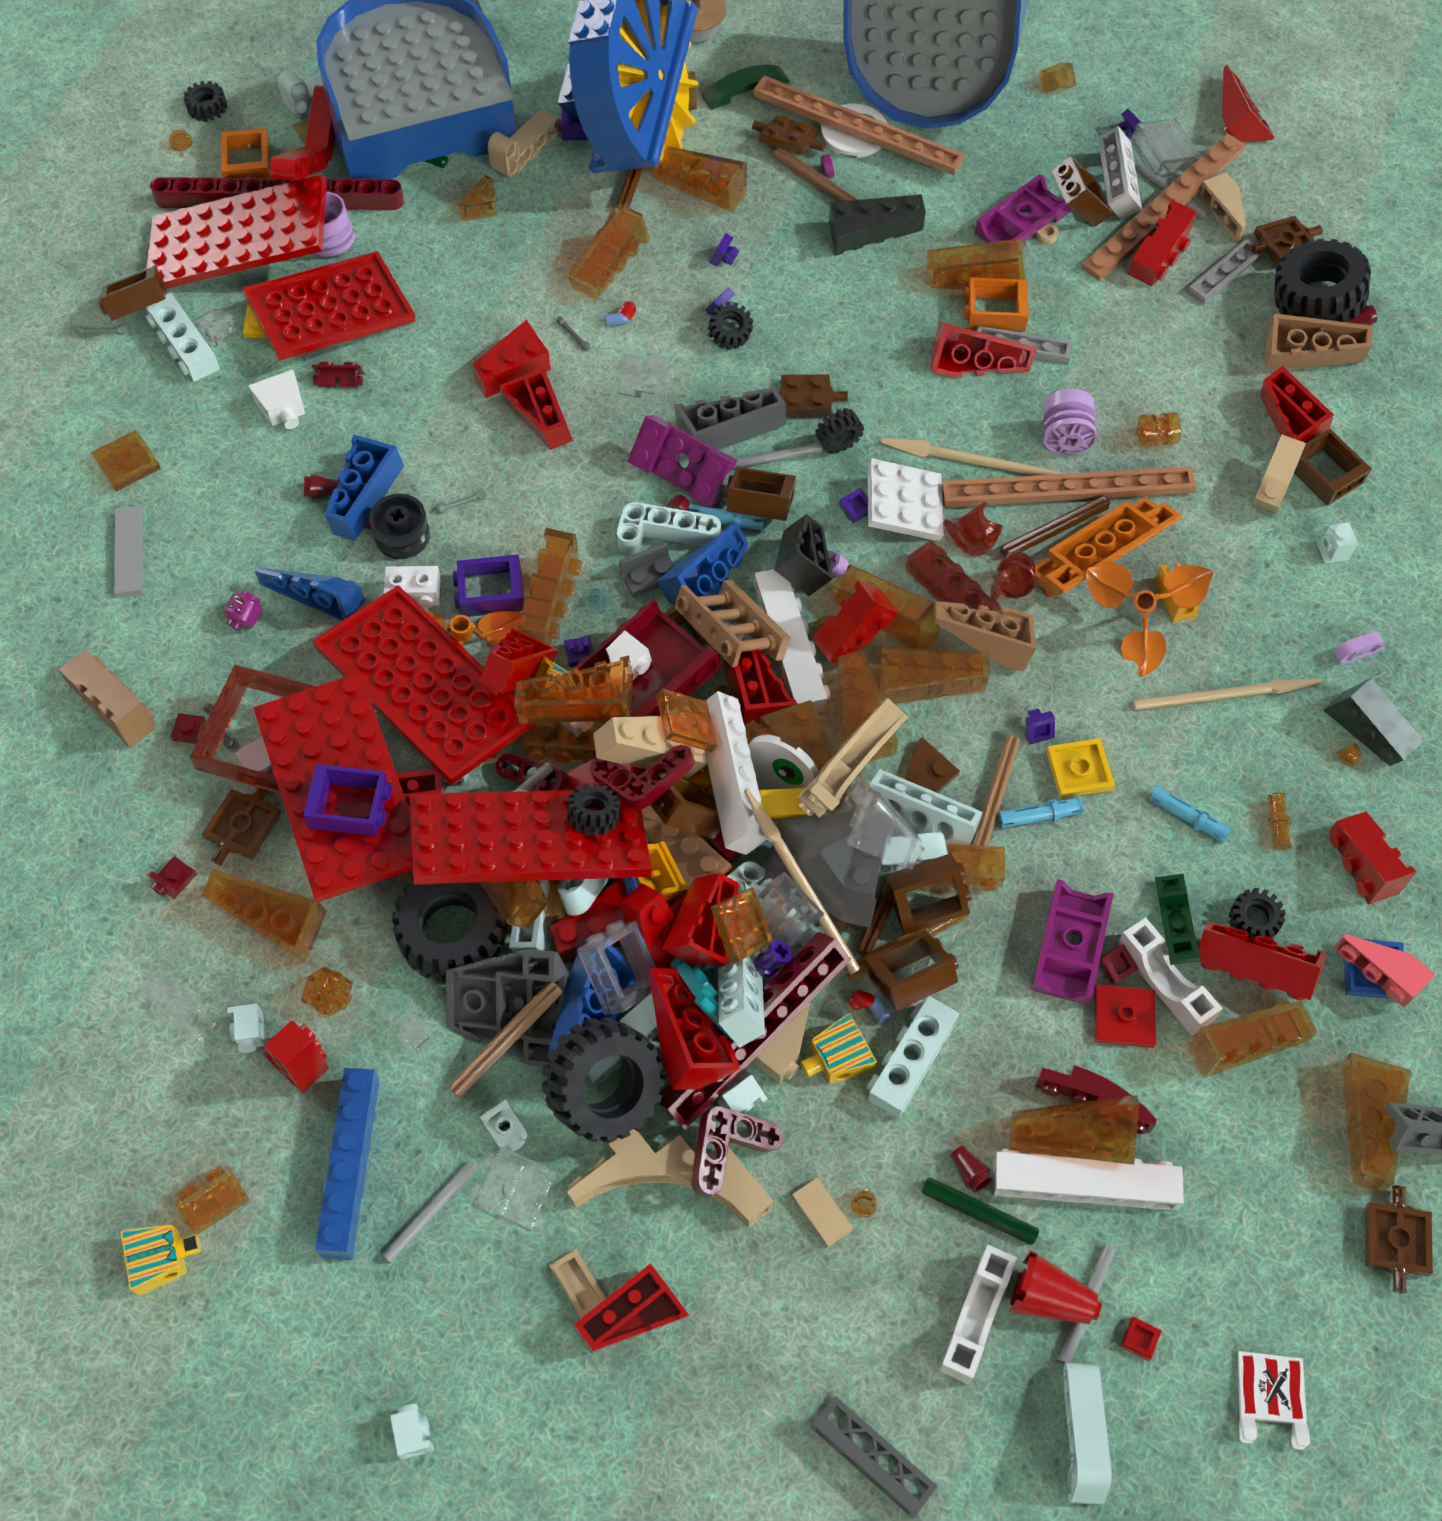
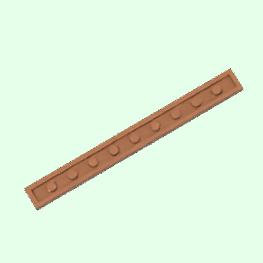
(859, 125)
(1144, 223)
(1068, 486)

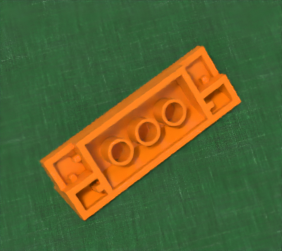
(1102, 543)

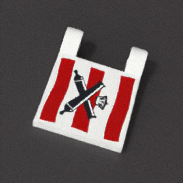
(1272, 1391)

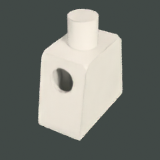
(279, 399)

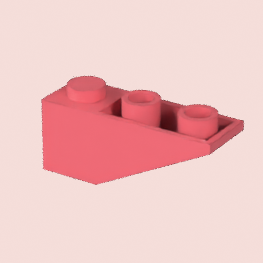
(1392, 970)

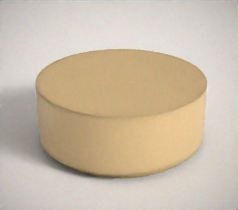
(1047, 234)

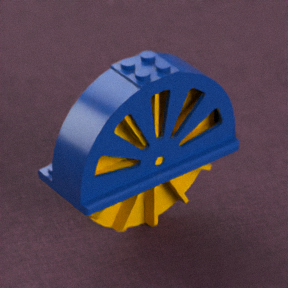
(630, 79)

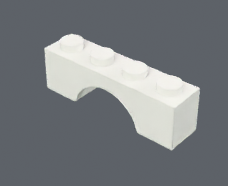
(621, 647)
(1187, 1001)
(977, 1314)

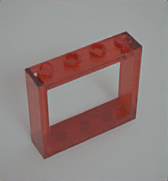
(221, 717)

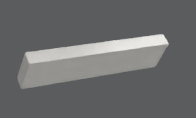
(1224, 272)
(1047, 348)
(128, 551)

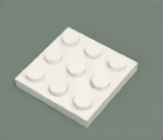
(905, 500)

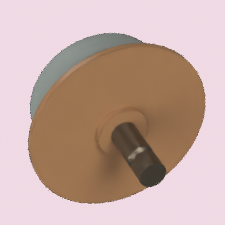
(708, 19)

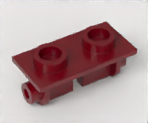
(347, 373)

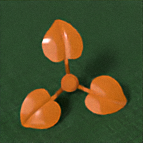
(1110, 585)
(491, 626)

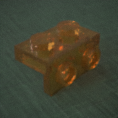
(982, 865)
(210, 1199)

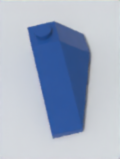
(707, 566)
(324, 593)

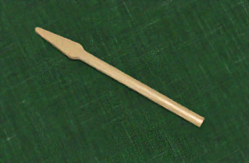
(923, 449)
(1273, 686)
(773, 835)

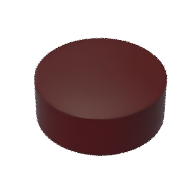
(679, 502)

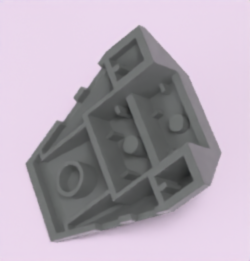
(837, 872)
(494, 990)

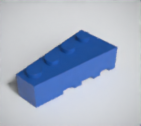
(365, 480)
(580, 997)

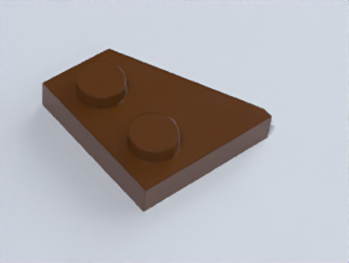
(930, 768)

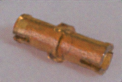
(1279, 821)

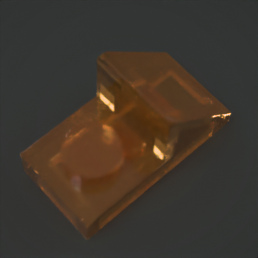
(479, 201)

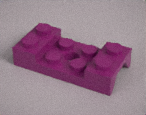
(1008, 223)
(659, 450)
(1065, 968)

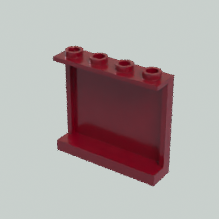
(676, 658)

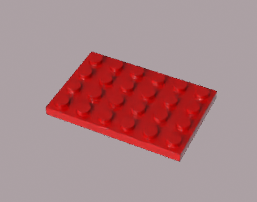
(328, 305)

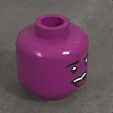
(242, 610)

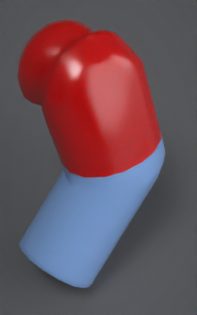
(623, 316)
(871, 1002)

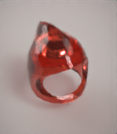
(974, 532)
(1014, 577)

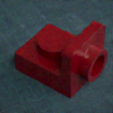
(172, 878)

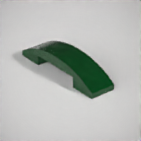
(740, 82)
(1177, 919)

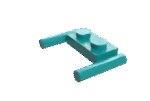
(701, 989)

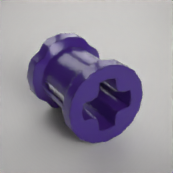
(776, 955)

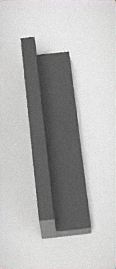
(1419, 1133)
(866, 1465)

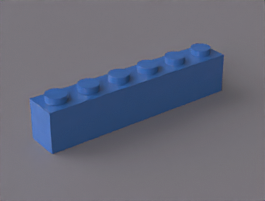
(347, 1164)

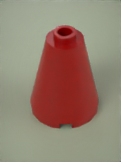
(1052, 1293)

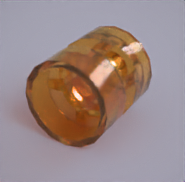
(1160, 429)

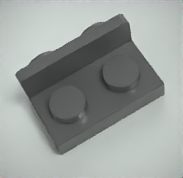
(645, 568)

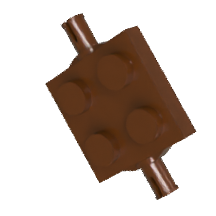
(789, 135)
(1282, 236)
(809, 395)
(241, 824)
(1398, 1239)

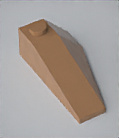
(1003, 634)

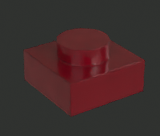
(188, 728)
(1118, 964)

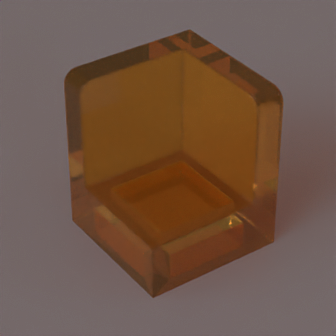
(1057, 77)

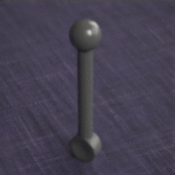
(584, 344)
(228, 741)

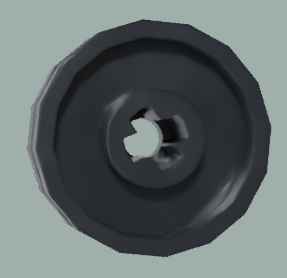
(399, 526)

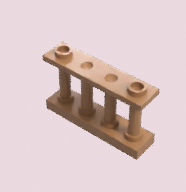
(735, 607)

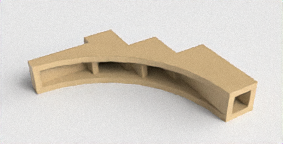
(838, 773)
(673, 1163)

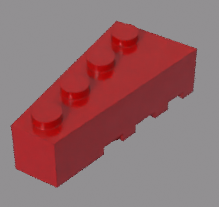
(514, 661)
(1261, 960)

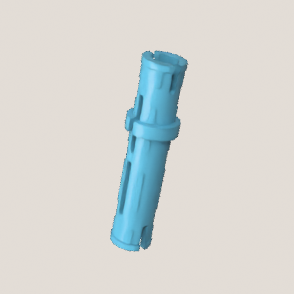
(728, 518)
(1046, 811)
(1190, 814)

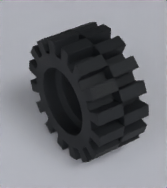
(205, 92)
(733, 313)
(839, 430)
(589, 820)
(1262, 901)

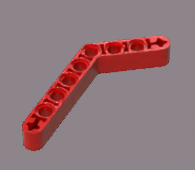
(318, 145)

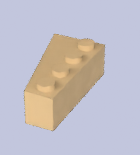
(639, 743)

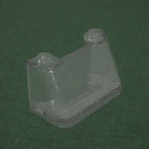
(879, 825)

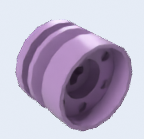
(338, 229)
(1069, 421)

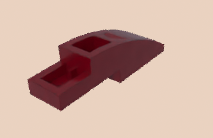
(1086, 1086)

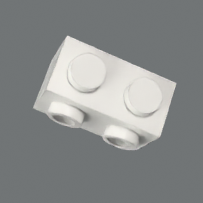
(419, 582)

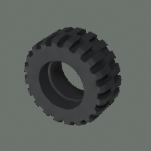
(1323, 262)
(436, 957)
(632, 1098)

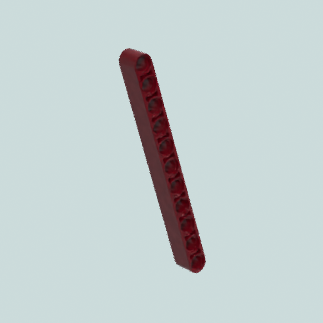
(193, 191)

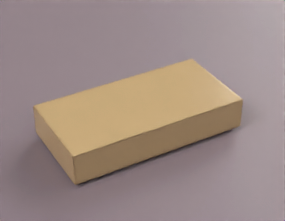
(822, 1212)
(577, 1283)

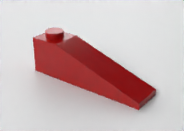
(1240, 111)
(965, 351)
(688, 1042)

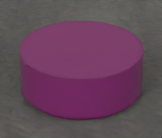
(827, 166)

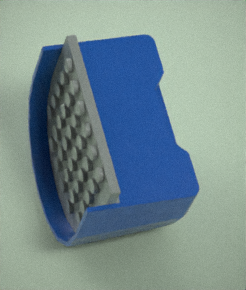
(932, 57)
(412, 83)

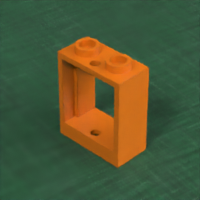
(243, 140)
(997, 289)

